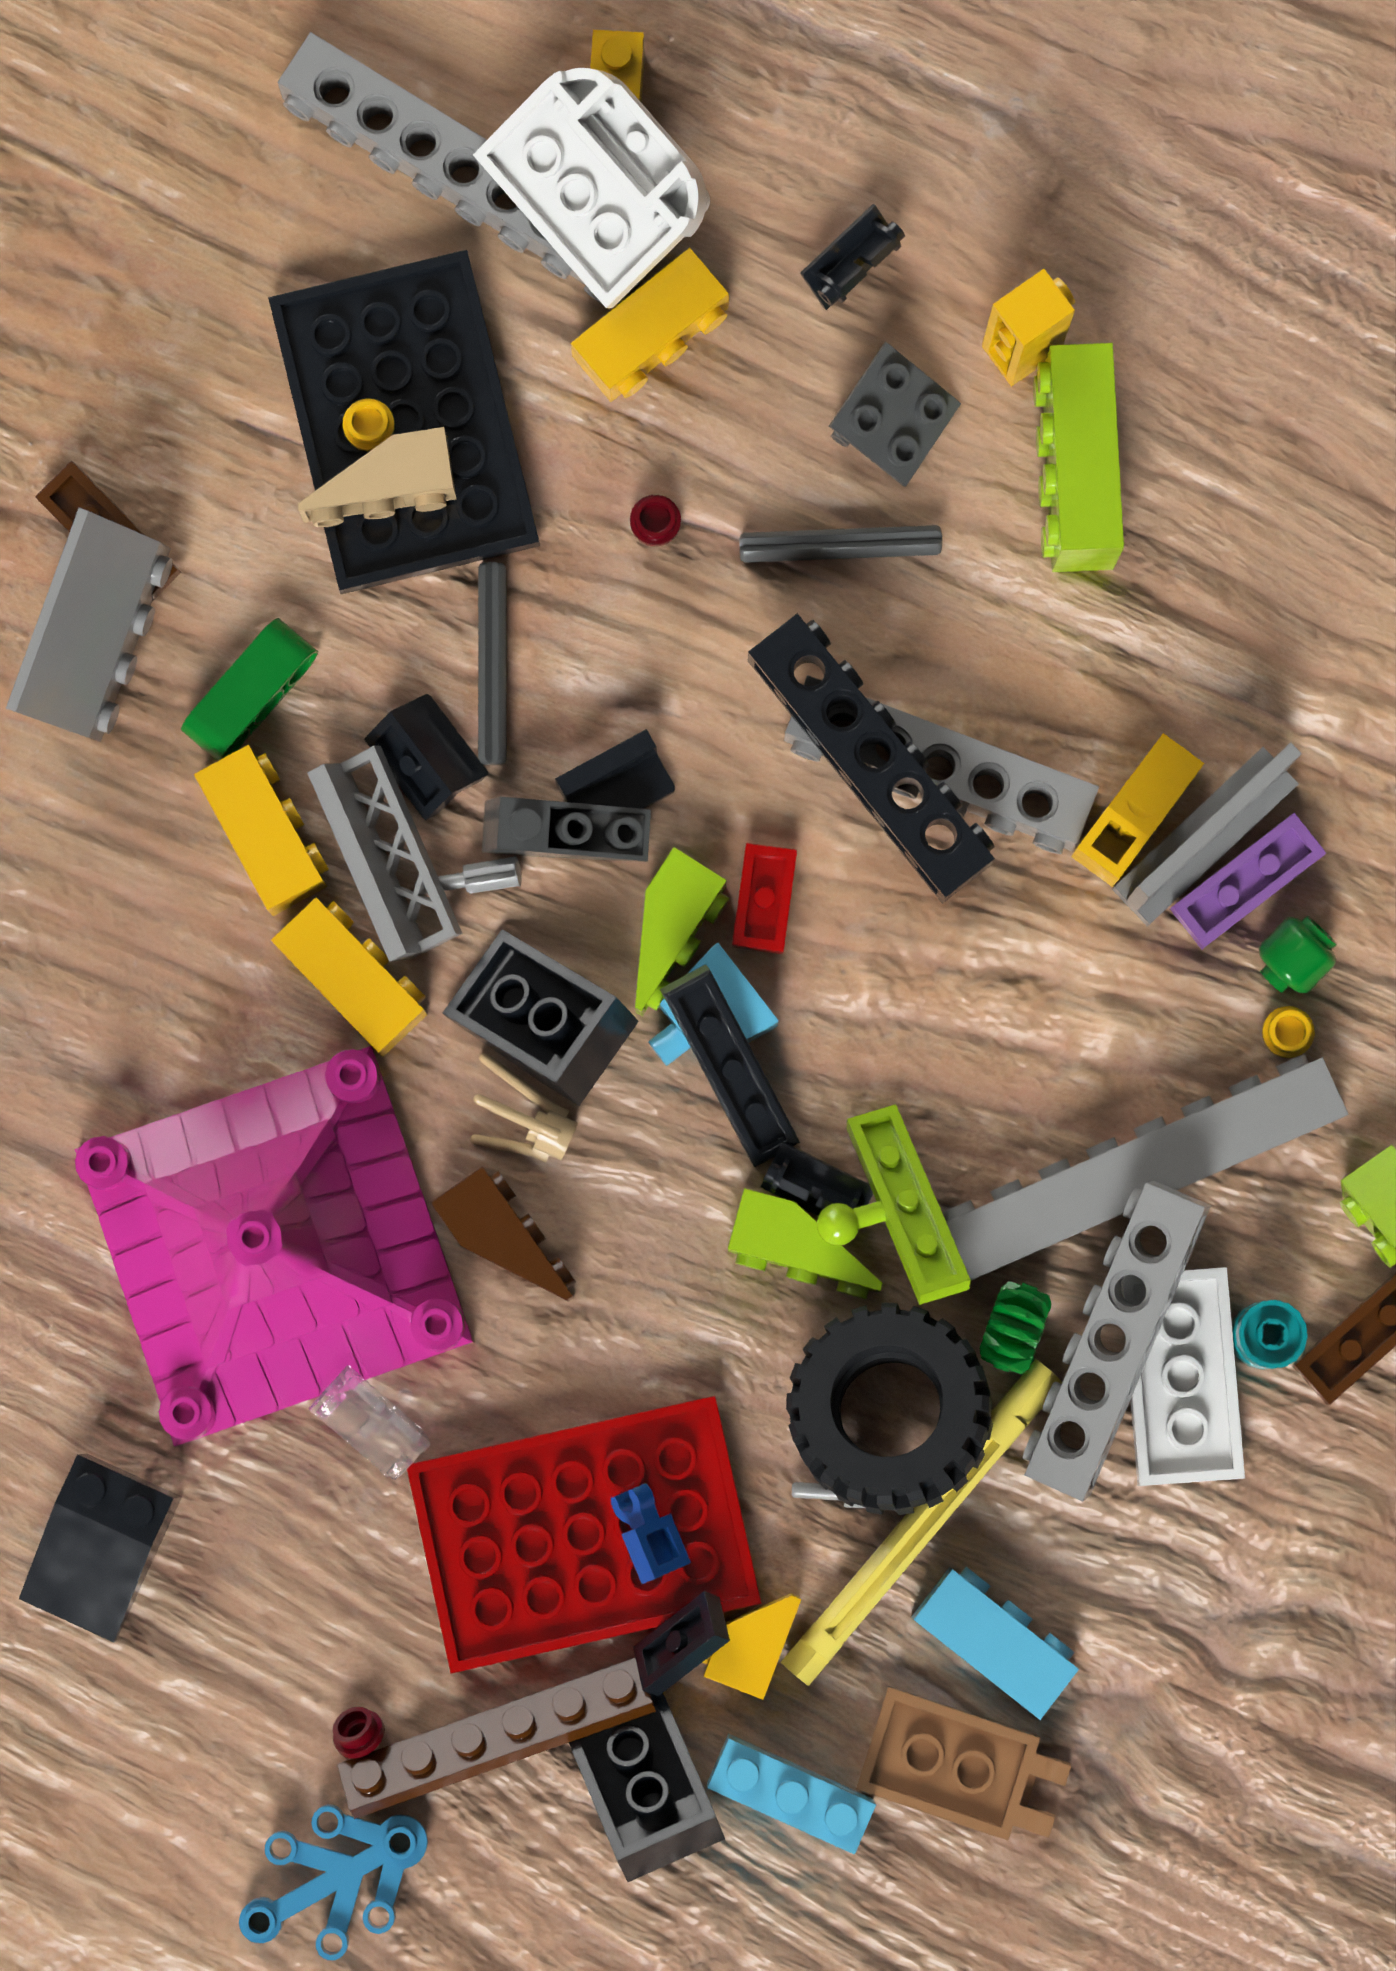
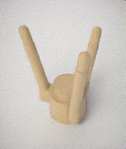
(548, 1131)

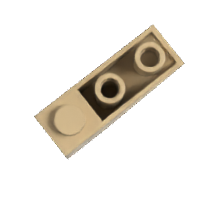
(395, 474)

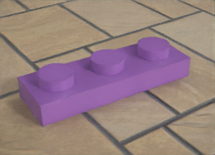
(1248, 881)

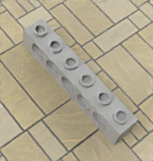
(1067, 796)
(1049, 1458)

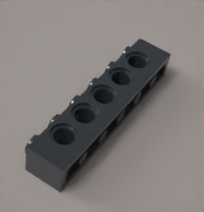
(803, 643)

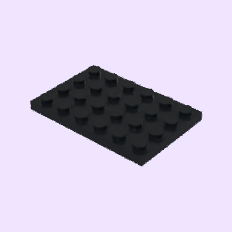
(425, 353)

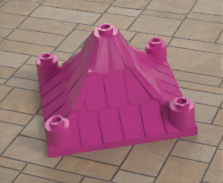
(273, 1245)

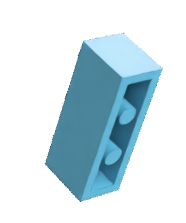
(996, 1640)
(791, 1794)

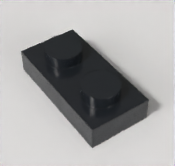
(681, 1643)

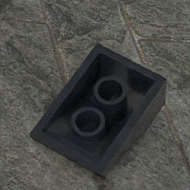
(541, 1016)
(98, 1546)
(647, 1792)

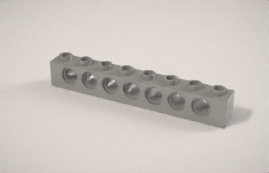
(323, 67)

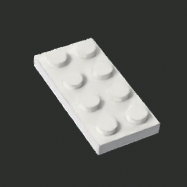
(1188, 1388)

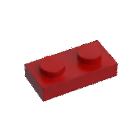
(764, 898)

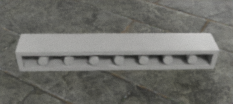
(1171, 1154)

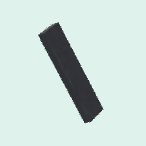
(729, 1064)

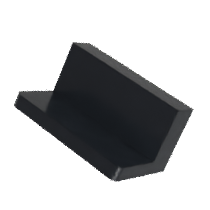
(426, 755)
(620, 777)

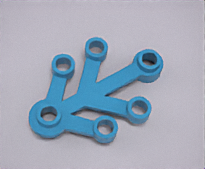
(341, 1874)

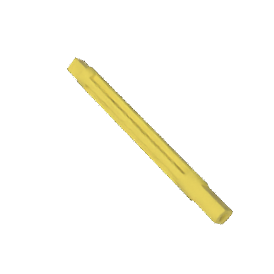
(913, 1533)

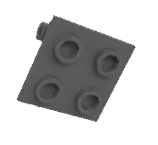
(894, 414)

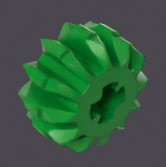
(1015, 1327)

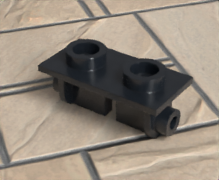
(851, 256)
(813, 1182)

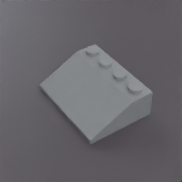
(90, 626)

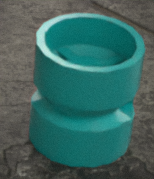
(1269, 1334)

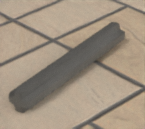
(840, 543)
(492, 663)

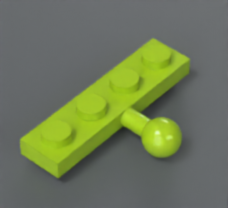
(903, 1202)

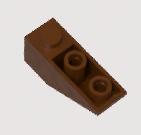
(489, 1227)

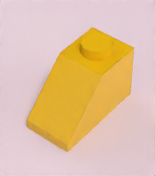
(753, 1647)

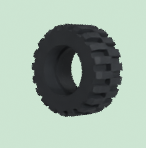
(874, 1340)

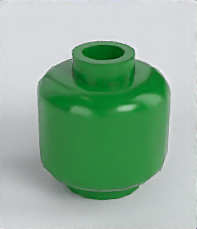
(1297, 955)

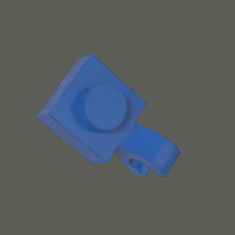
(653, 1541)

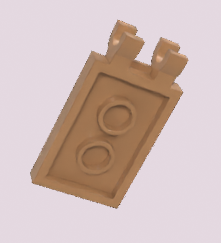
(958, 1766)

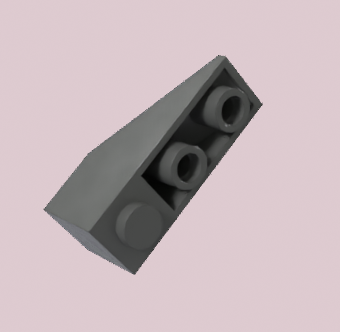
(565, 830)

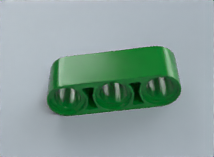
(249, 690)

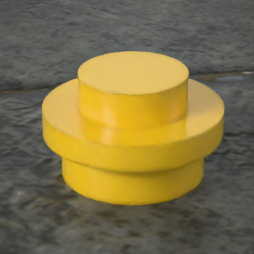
(368, 424)
(1288, 1032)

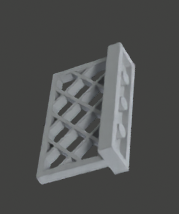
(1208, 833)

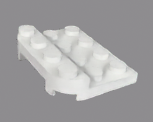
(597, 178)

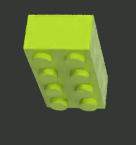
(1081, 457)

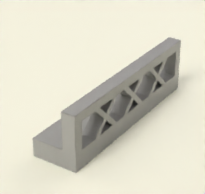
(367, 857)

